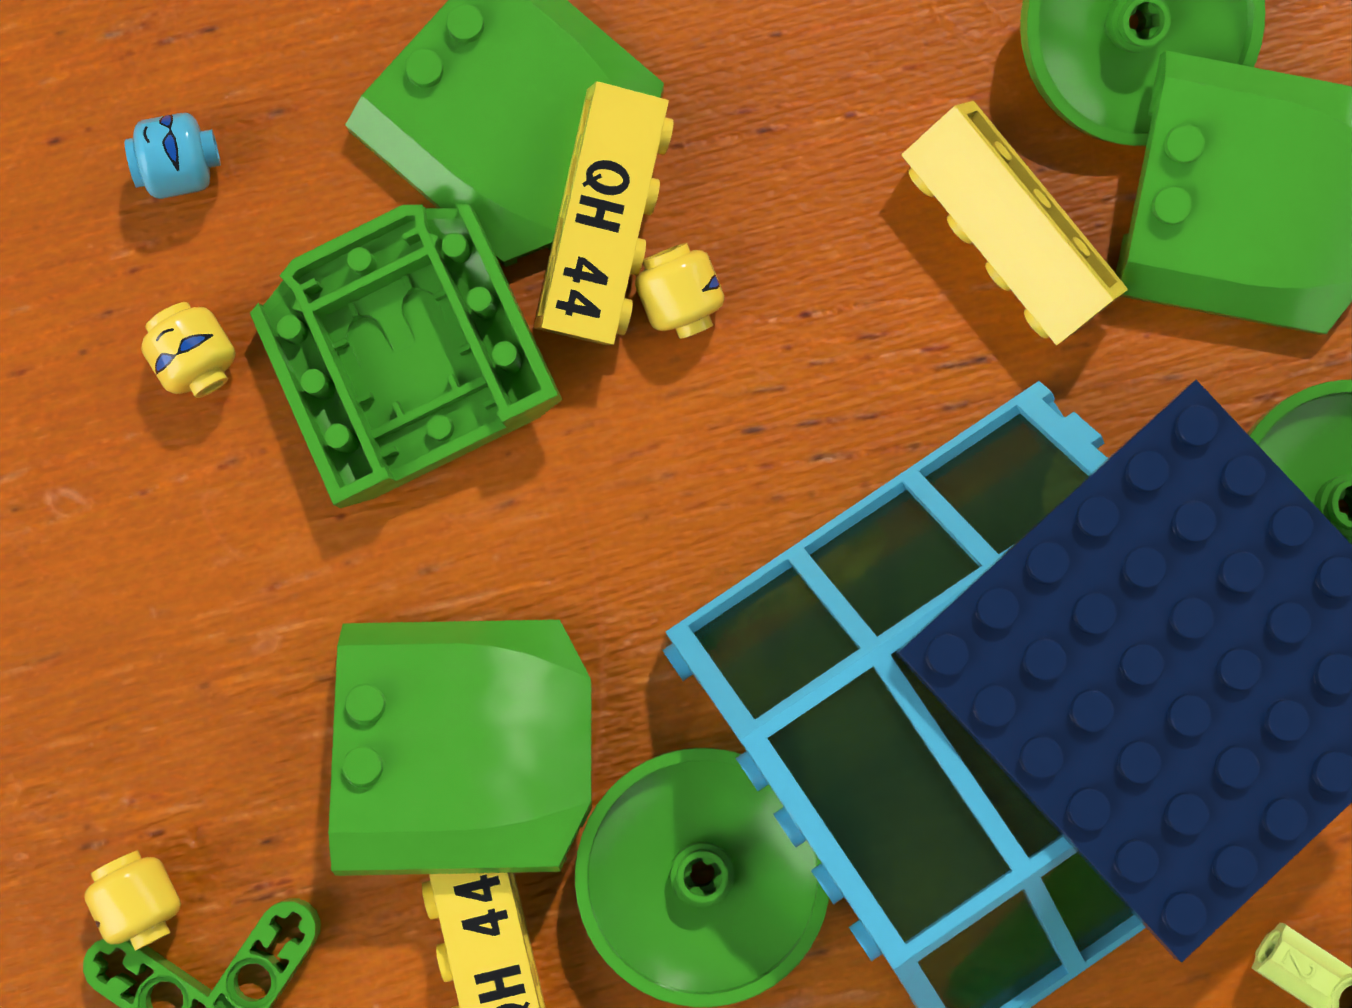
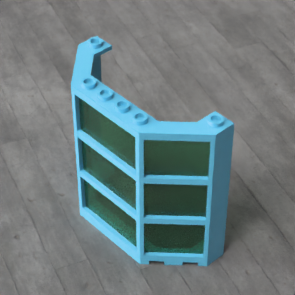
(887, 788)

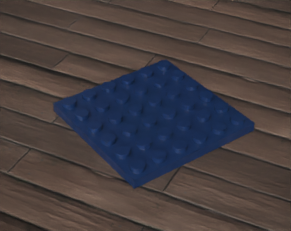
(1165, 669)

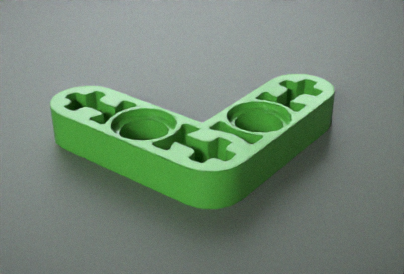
(227, 991)

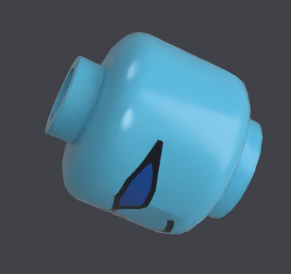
(171, 155)

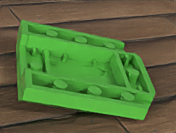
(492, 111)
(1244, 196)
(402, 349)
(458, 748)

